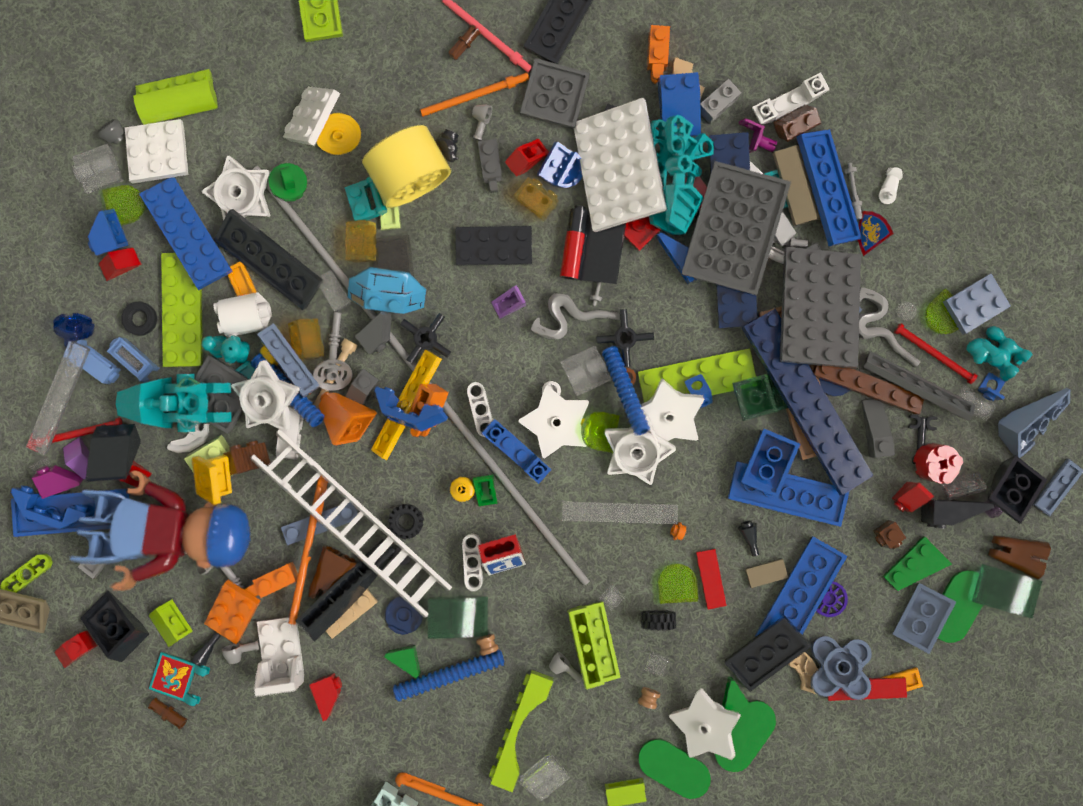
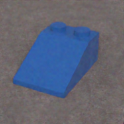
(681, 96)
(770, 462)

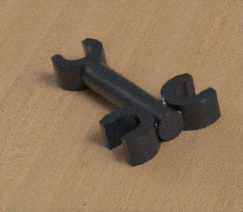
(922, 424)

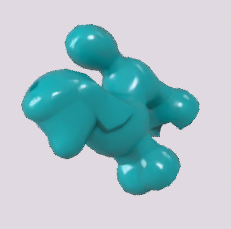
(231, 348)
(999, 357)

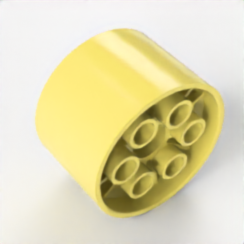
(406, 166)

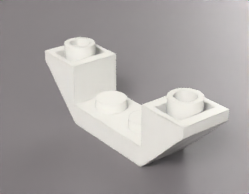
(771, 110)

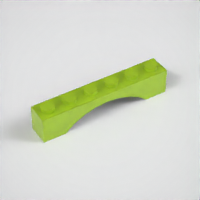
(535, 692)

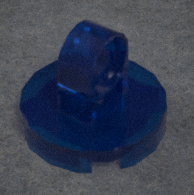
(73, 327)

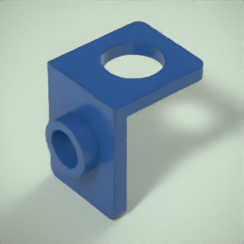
(705, 390)
(989, 393)

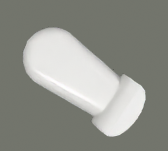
(889, 188)

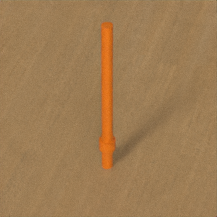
(510, 82)

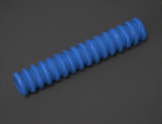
(626, 392)
(299, 403)

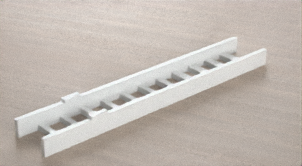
(363, 511)

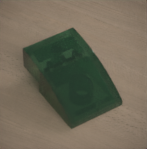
(758, 397)
(1007, 591)
(457, 617)

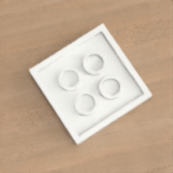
(311, 115)
(156, 151)

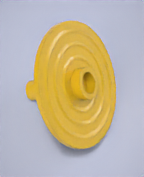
(339, 134)

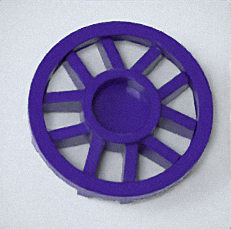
(831, 599)

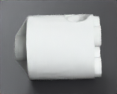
(242, 314)

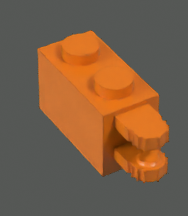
(658, 51)
(429, 395)
(273, 581)

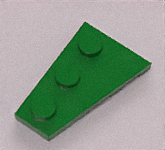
(916, 564)

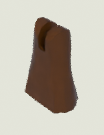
(1022, 554)
(329, 570)

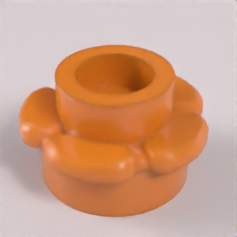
(678, 531)

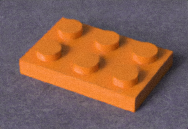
(232, 611)

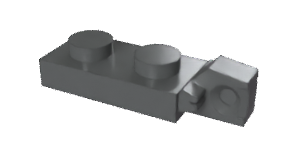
(490, 163)

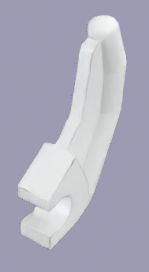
(191, 441)

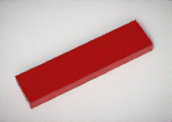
(880, 689)

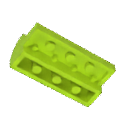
(175, 97)
(593, 644)

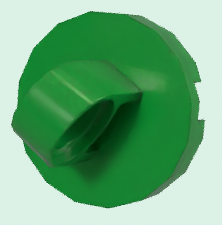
(287, 182)

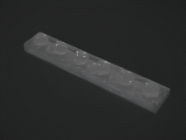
(58, 397)
(620, 512)

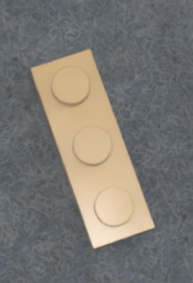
(362, 605)

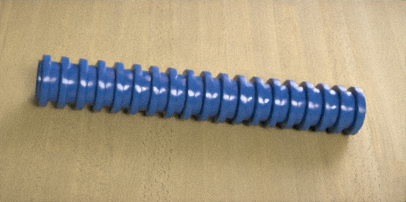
(448, 675)

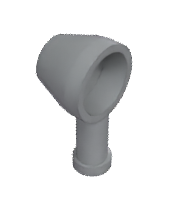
(479, 113)
(234, 656)
(558, 666)

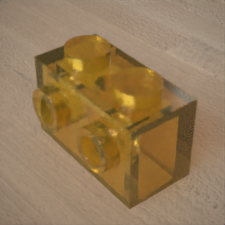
(536, 198)
(362, 238)
(306, 338)

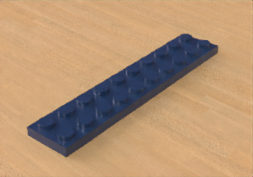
(734, 306)
(809, 406)

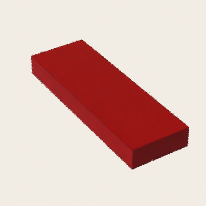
(711, 578)

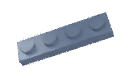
(288, 360)
(297, 531)

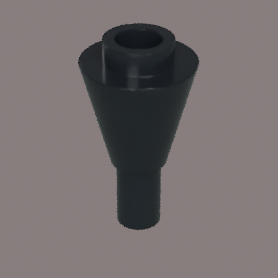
(749, 532)
(203, 652)

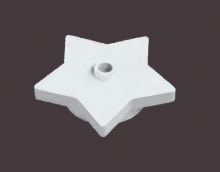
(236, 178)
(266, 398)
(555, 407)
(680, 407)
(637, 463)
(706, 726)

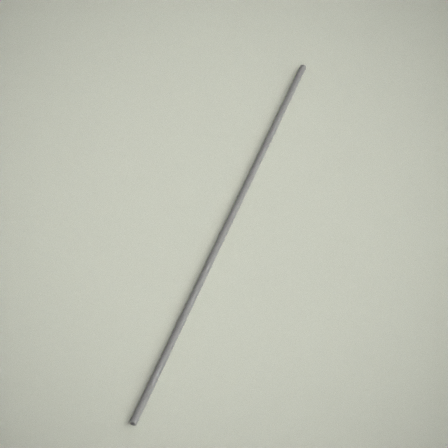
(449, 411)

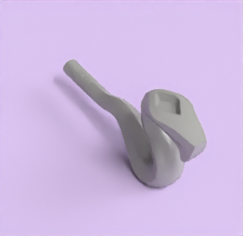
(554, 303)
(866, 333)

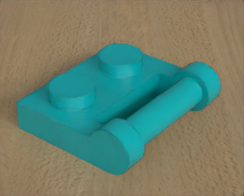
(360, 201)

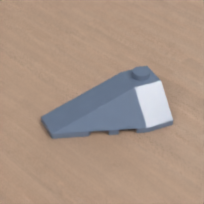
(1024, 424)

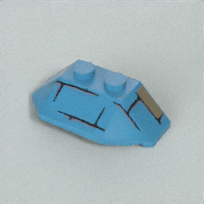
(386, 290)

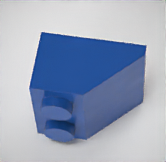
(106, 233)

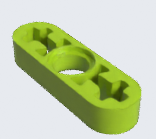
(35, 573)

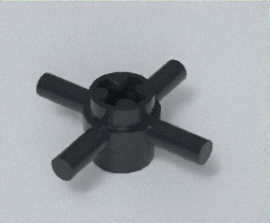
(629, 332)
(418, 333)

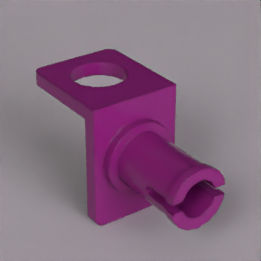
(758, 139)

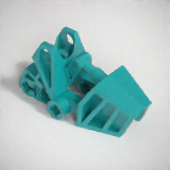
(676, 158)
(146, 403)

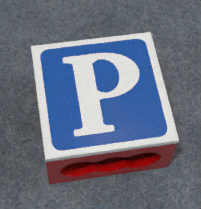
(501, 554)

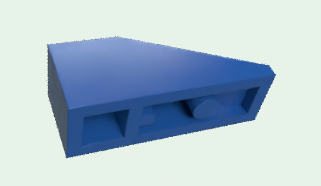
(676, 252)

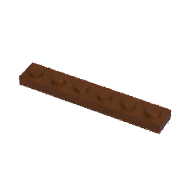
(871, 387)

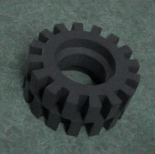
(417, 521)
(658, 620)

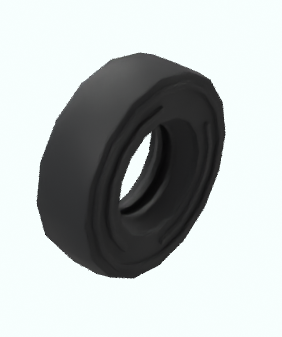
(127, 318)

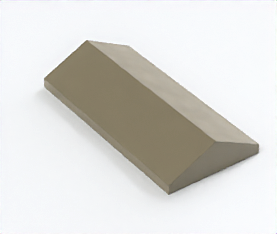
(800, 194)
(23, 611)

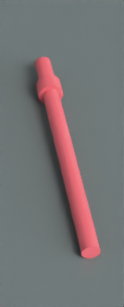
(515, 57)

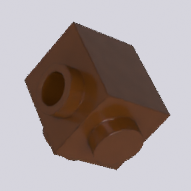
(889, 535)

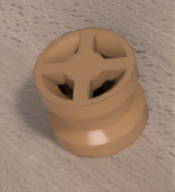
(487, 644)
(649, 698)

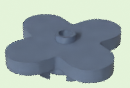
(851, 657)

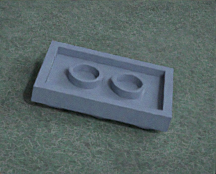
(976, 304)
(924, 618)

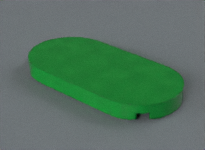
(960, 589)
(749, 735)
(674, 768)

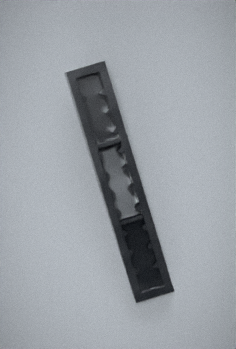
(341, 595)

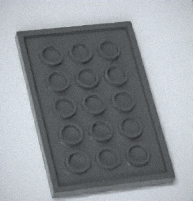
(736, 228)
(820, 307)

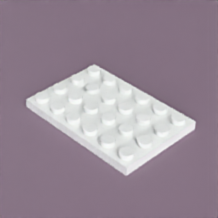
(619, 165)

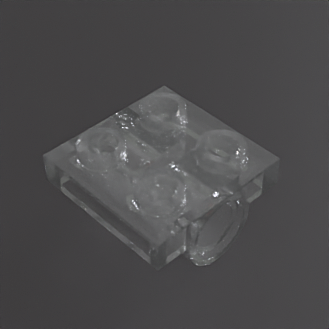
(96, 168)
(585, 370)
(544, 777)

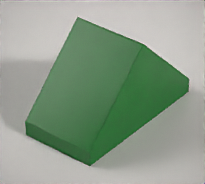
(485, 490)
(406, 659)
(733, 697)

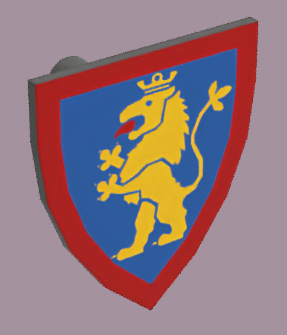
(874, 231)

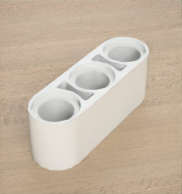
(474, 402)
(293, 434)
(470, 571)

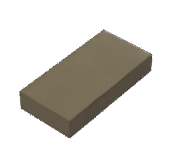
(766, 573)

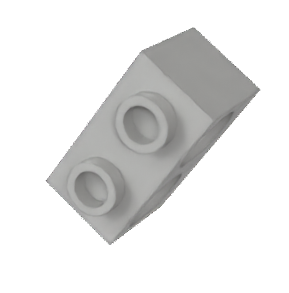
(719, 101)

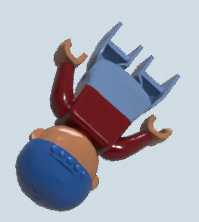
(209, 535)

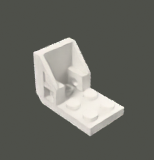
(281, 657)

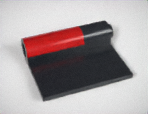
(591, 254)

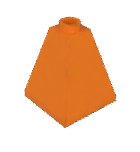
(344, 418)

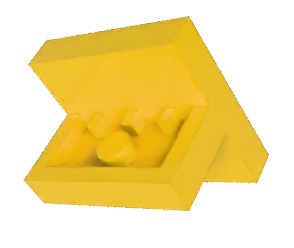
(212, 478)

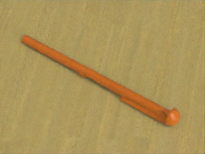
(321, 488)
(432, 789)

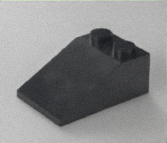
(112, 452)
(1015, 488)
(951, 512)
(114, 627)

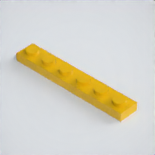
(391, 430)

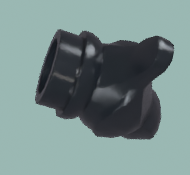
(448, 145)

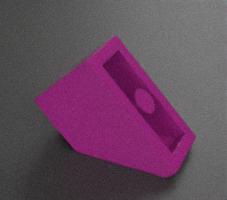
(55, 480)

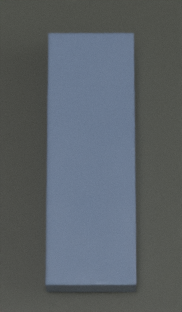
(1058, 487)

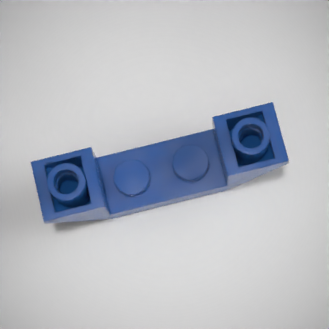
(428, 417)
(516, 450)
(26, 501)

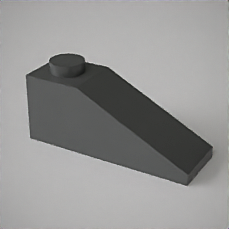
(877, 429)

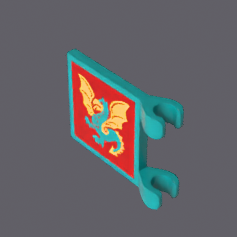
(175, 676)

